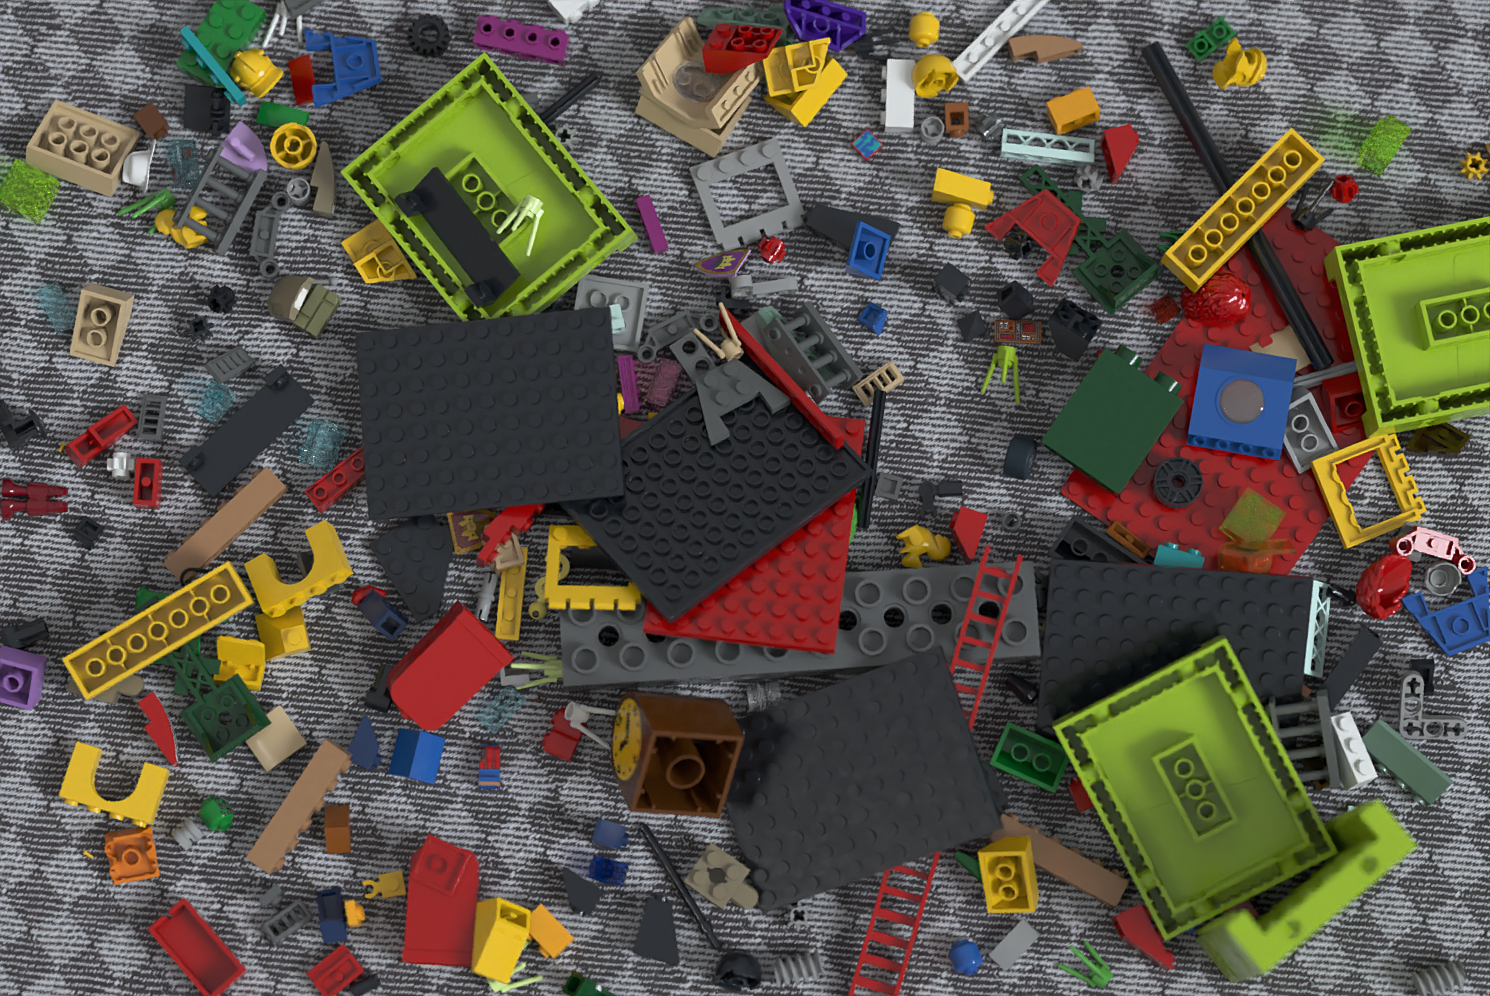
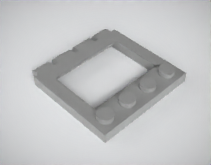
(738, 163)

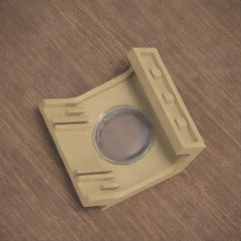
(678, 81)

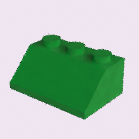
(1030, 757)

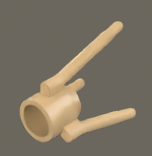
(731, 346)

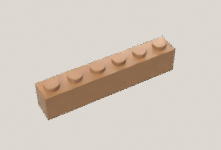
(226, 525)
(299, 806)
(1065, 863)

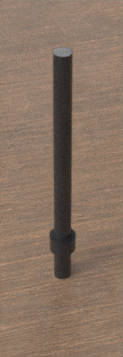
(705, 926)

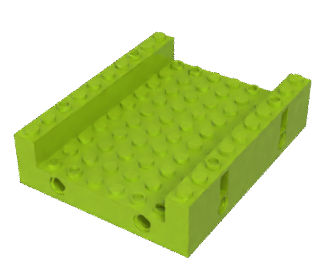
(493, 157)
(1418, 323)
(1194, 788)
(1367, 847)

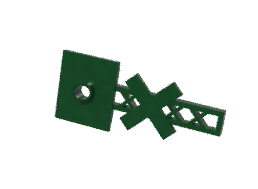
(1119, 252)
(204, 714)

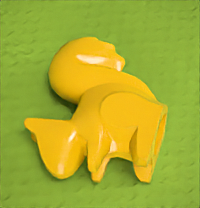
(185, 235)
(920, 541)

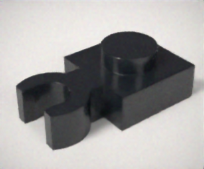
(1042, 589)

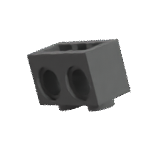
(690, 361)

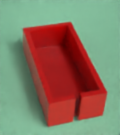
(198, 949)

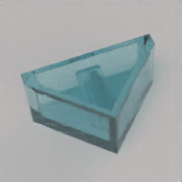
(216, 402)

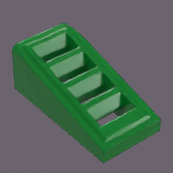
(970, 864)

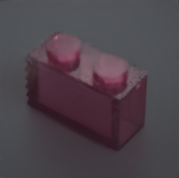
(663, 384)

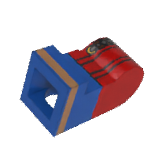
(489, 767)

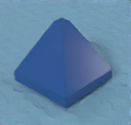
(873, 318)

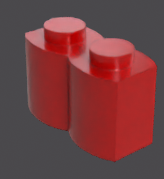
(563, 738)

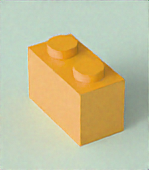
(1073, 110)
(548, 932)

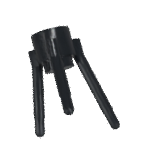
(865, 45)
(1304, 218)

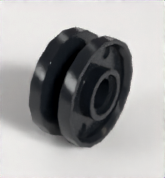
(1184, 470)

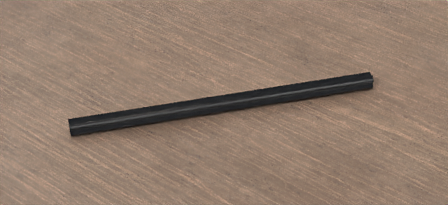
(1223, 181)

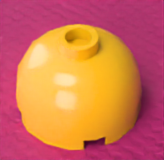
(933, 74)
(293, 146)

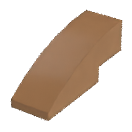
(1042, 47)

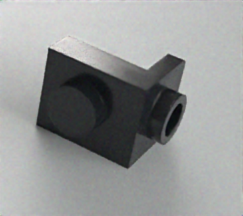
(736, 307)
(1426, 669)

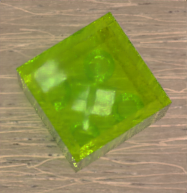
(1387, 139)
(28, 191)
(1252, 518)

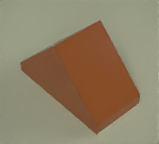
(337, 829)

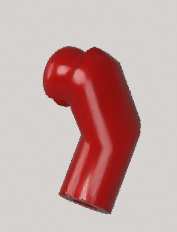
(360, 593)

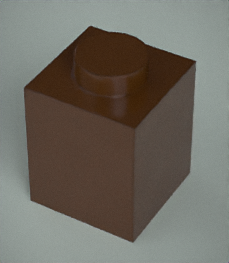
(152, 122)

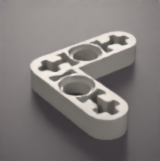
(743, 288)
(1415, 715)

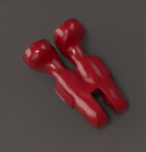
(39, 499)

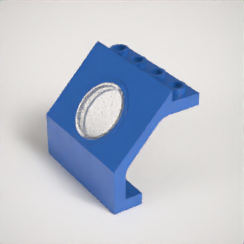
(1241, 401)

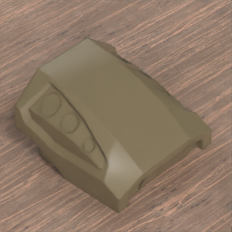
(288, 296)

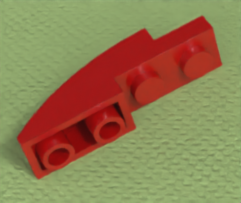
(498, 531)

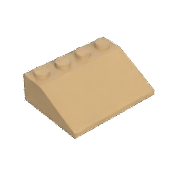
(707, 140)
(81, 147)

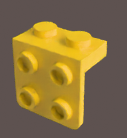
(241, 657)

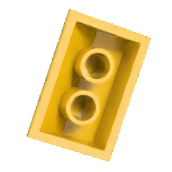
(803, 105)
(1009, 875)

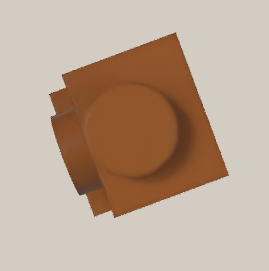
(958, 112)

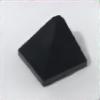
(971, 326)
(88, 532)

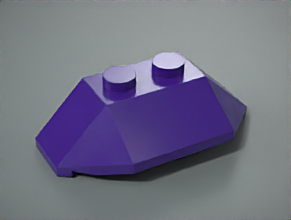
(825, 19)

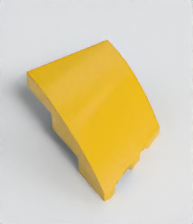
(795, 66)
(377, 254)

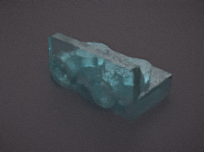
(322, 444)

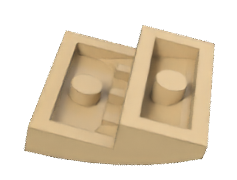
(1285, 345)
(276, 741)

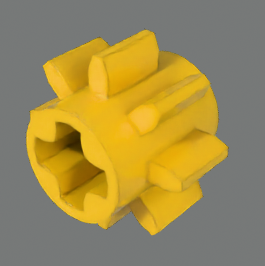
(1472, 172)

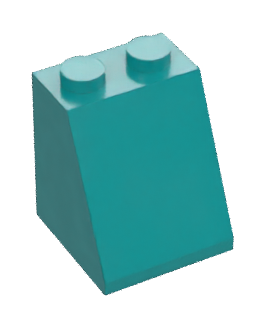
(1171, 556)

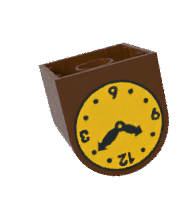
(674, 753)

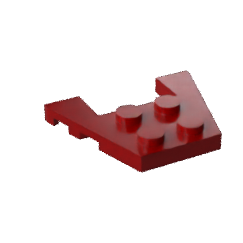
(1047, 223)

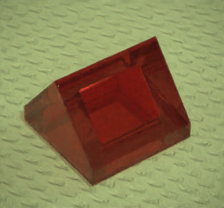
(1164, 309)

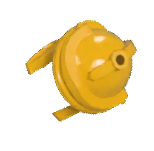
(1239, 66)
(255, 72)

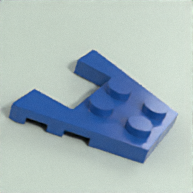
(353, 61)
(1459, 625)

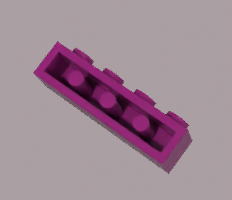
(521, 40)

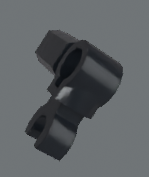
(928, 490)

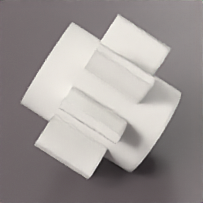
(121, 465)

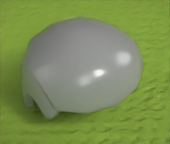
(1442, 578)

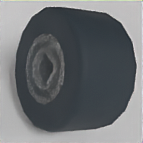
(1020, 457)

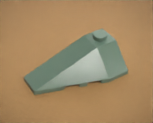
(773, 18)
(764, 317)

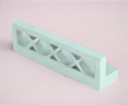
(1046, 153)
(1318, 629)

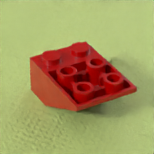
(737, 47)
(1137, 931)

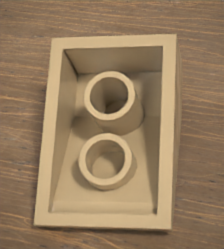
(101, 323)

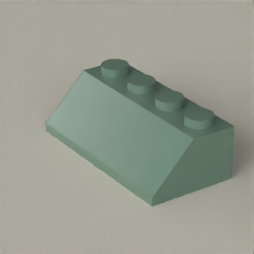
(1404, 763)

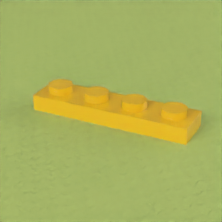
(511, 601)

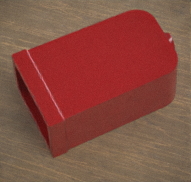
(446, 668)
(439, 926)

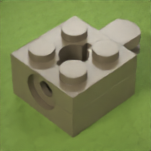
(131, 686)
(721, 879)

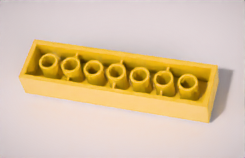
(1242, 210)
(158, 630)

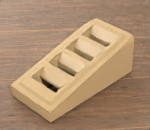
(873, 377)

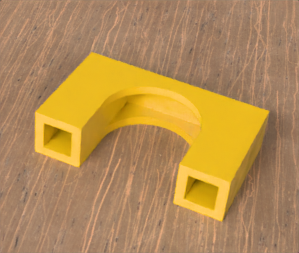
(328, 569)
(139, 806)

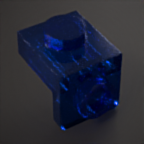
(608, 871)

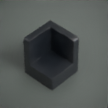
(1015, 301)

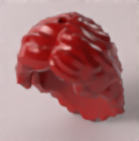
(1219, 298)
(1384, 585)

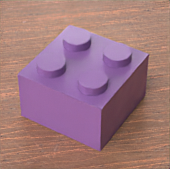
(21, 677)

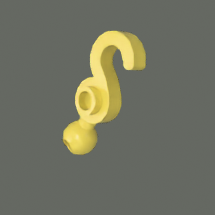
(539, 606)

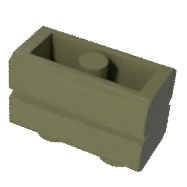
(317, 311)

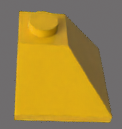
(283, 634)

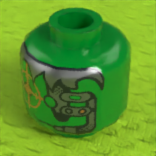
(216, 813)

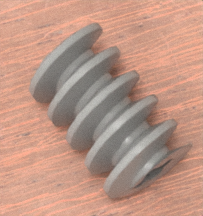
(798, 968)
(1439, 979)

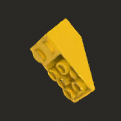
(499, 938)

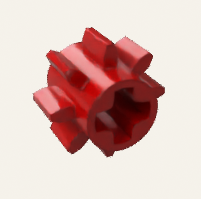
(1344, 188)
(771, 250)

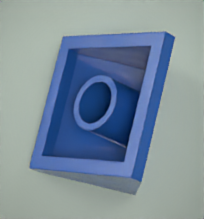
(867, 251)
(416, 755)

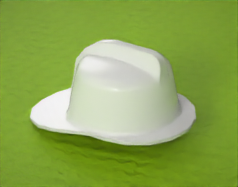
(137, 167)

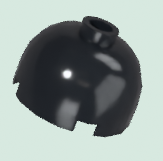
(738, 970)

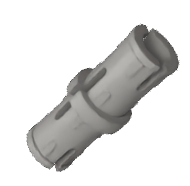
(486, 596)

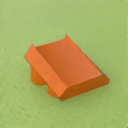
(131, 855)

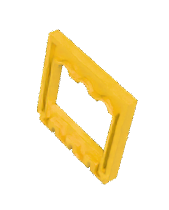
(1338, 503)
(581, 596)

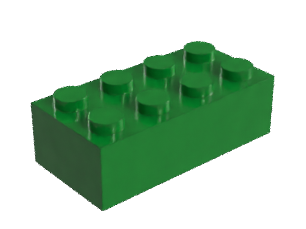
(224, 31)

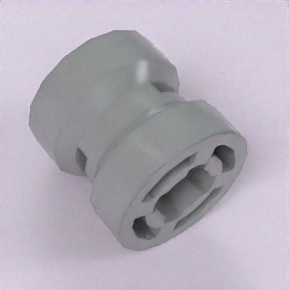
(934, 126)
(297, 186)
(187, 834)

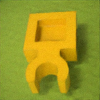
(390, 885)

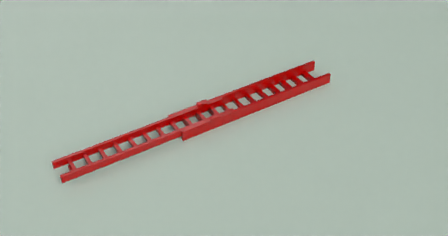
(893, 915)

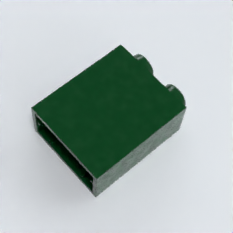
(1113, 419)

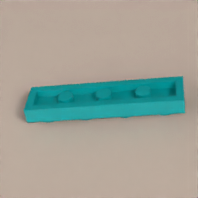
(217, 74)

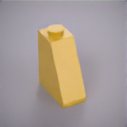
(958, 188)

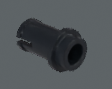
(1345, 596)
(365, 985)

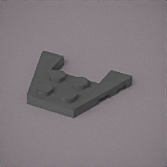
(729, 388)

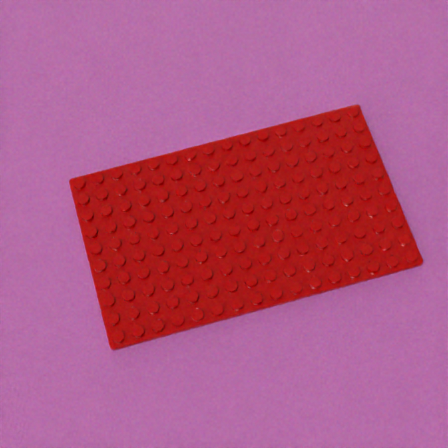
(1225, 472)

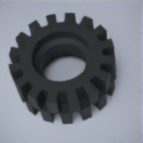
(428, 22)

